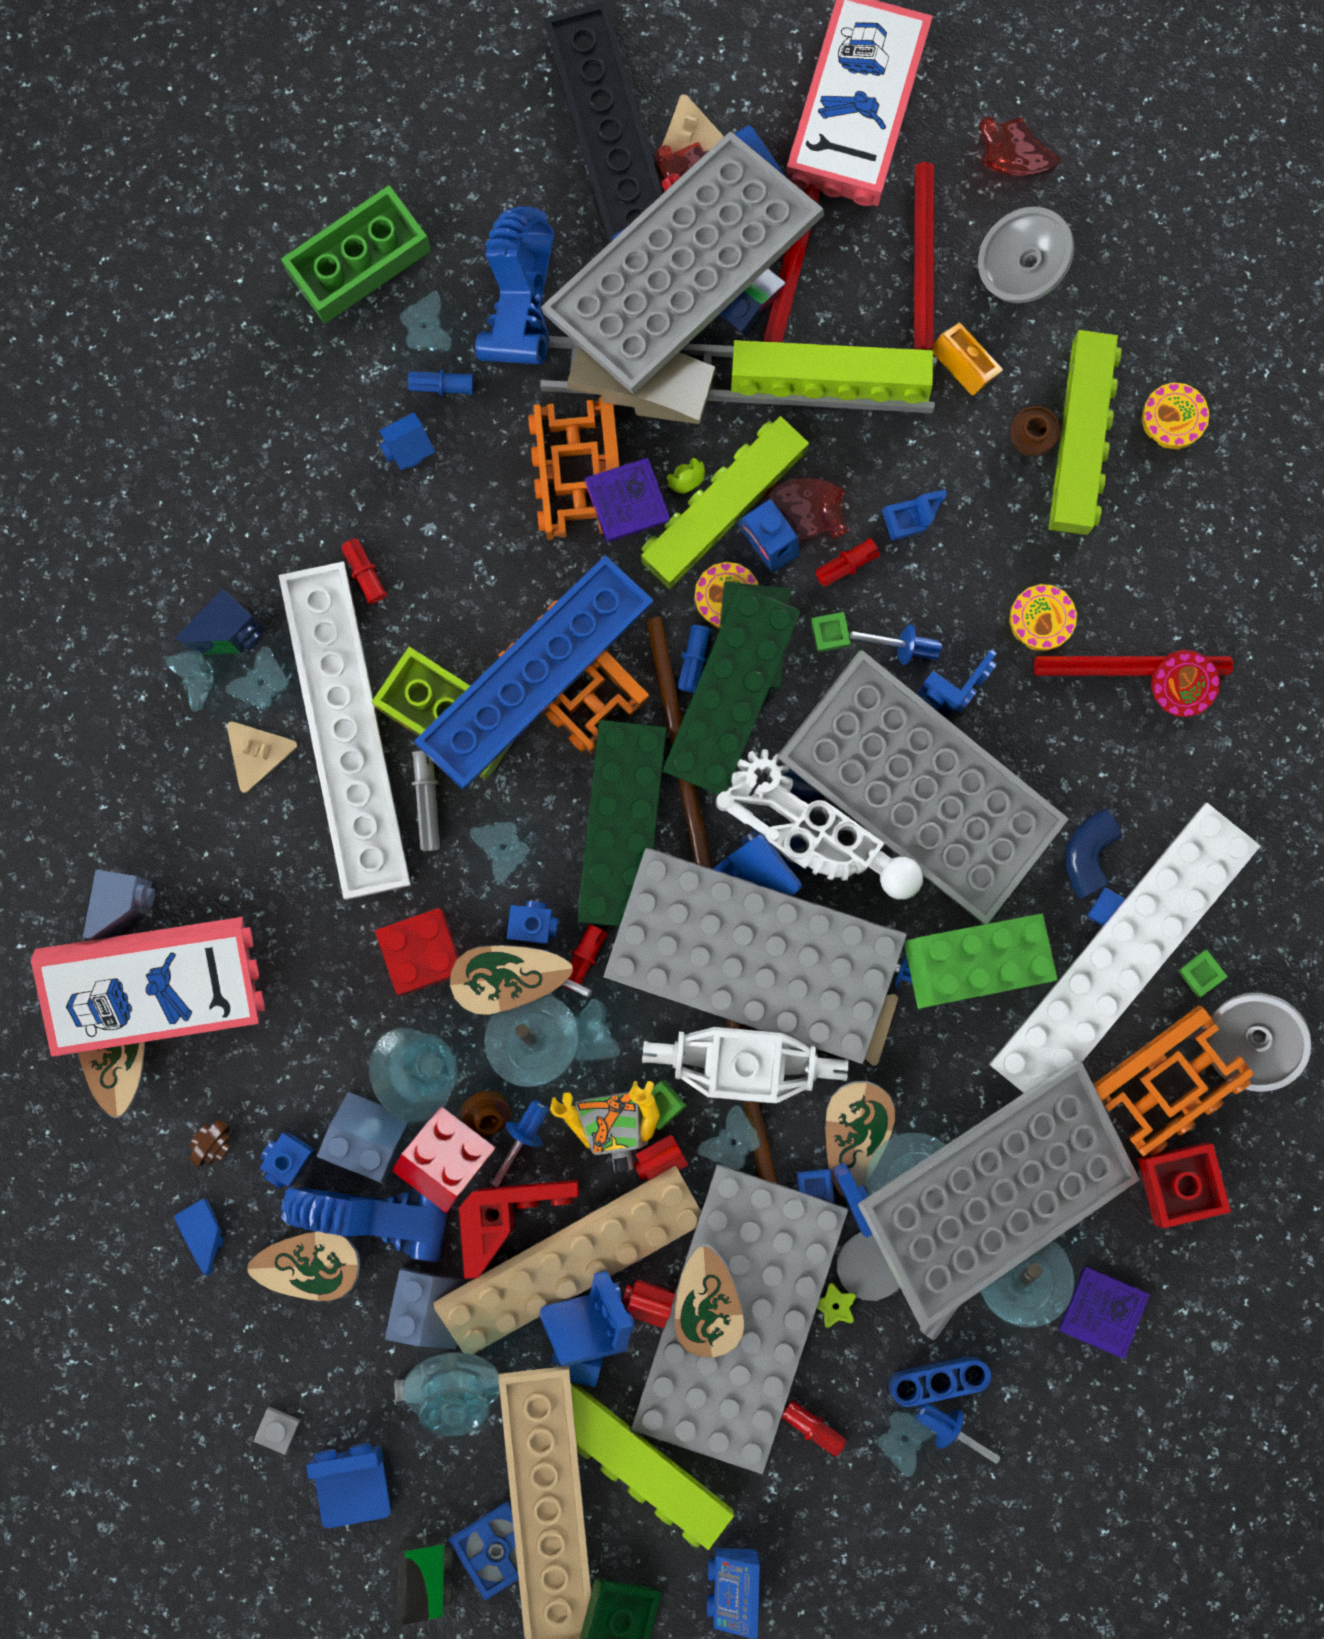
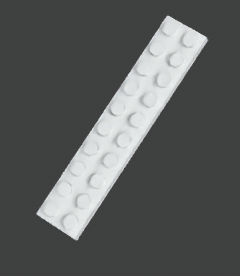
(344, 731)
(1127, 949)

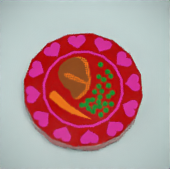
(1185, 683)

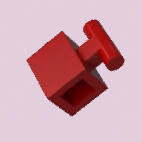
(659, 1158)
(649, 1302)

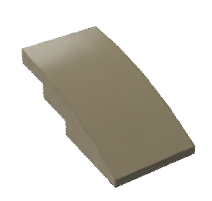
(673, 393)

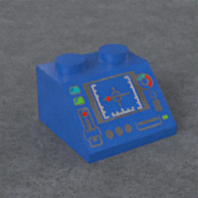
(735, 1591)

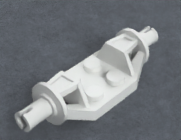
(745, 1063)

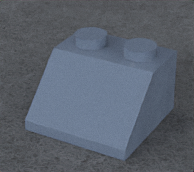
(116, 903)
(363, 1138)
(413, 1312)

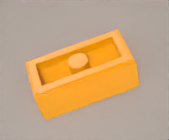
(966, 359)

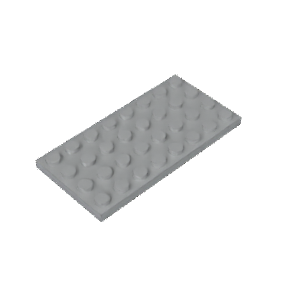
(682, 262)
(922, 787)
(754, 955)
(998, 1193)
(779, 1259)

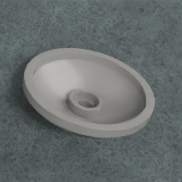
(1015, 244)
(1274, 1058)

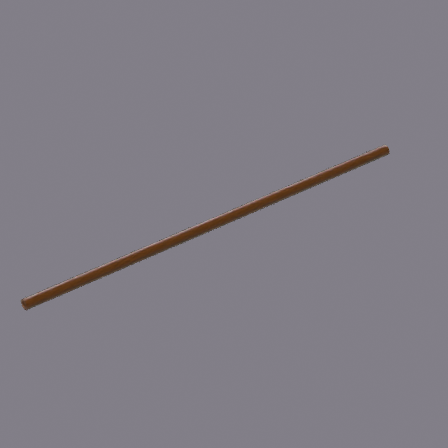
(700, 846)

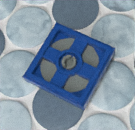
(489, 1550)

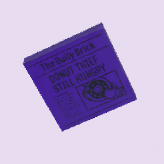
(627, 500)
(1104, 1312)

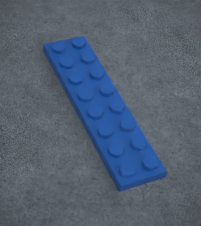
(533, 672)

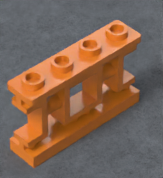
(551, 468)
(636, 694)
(1153, 1057)

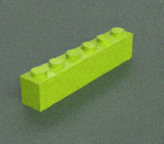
(832, 371)
(1083, 432)
(724, 502)
(647, 1471)

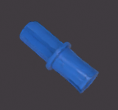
(441, 382)
(694, 658)

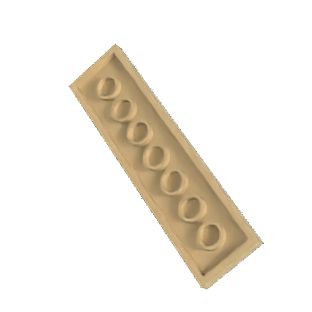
(568, 1260)
(546, 1501)

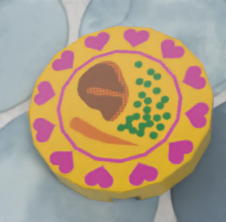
(1175, 415)
(710, 588)
(1043, 617)

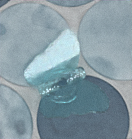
(425, 313)
(266, 670)
(195, 673)
(491, 839)
(592, 1024)
(721, 1148)
(904, 1453)

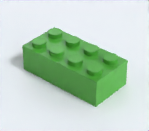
(356, 254)
(980, 960)

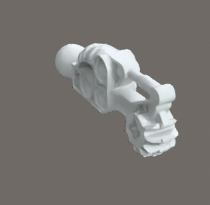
(824, 854)

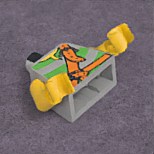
(612, 1122)

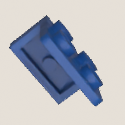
(946, 697)
(762, 865)
(589, 1324)
(350, 1485)

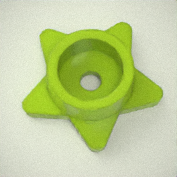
(844, 1300)

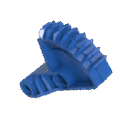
(520, 261)
(404, 1219)

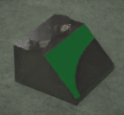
(423, 1579)

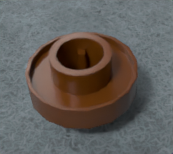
(1034, 431)
(485, 1113)
(210, 1144)

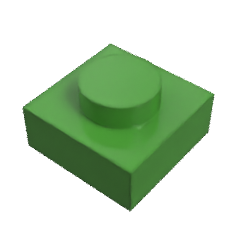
(830, 632)
(1202, 973)
(668, 1103)

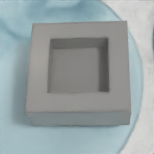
(277, 1430)

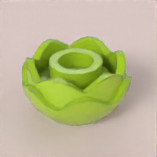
(687, 476)

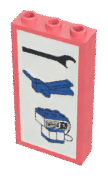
(858, 99)
(147, 986)

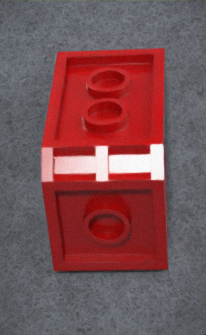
(484, 1235)

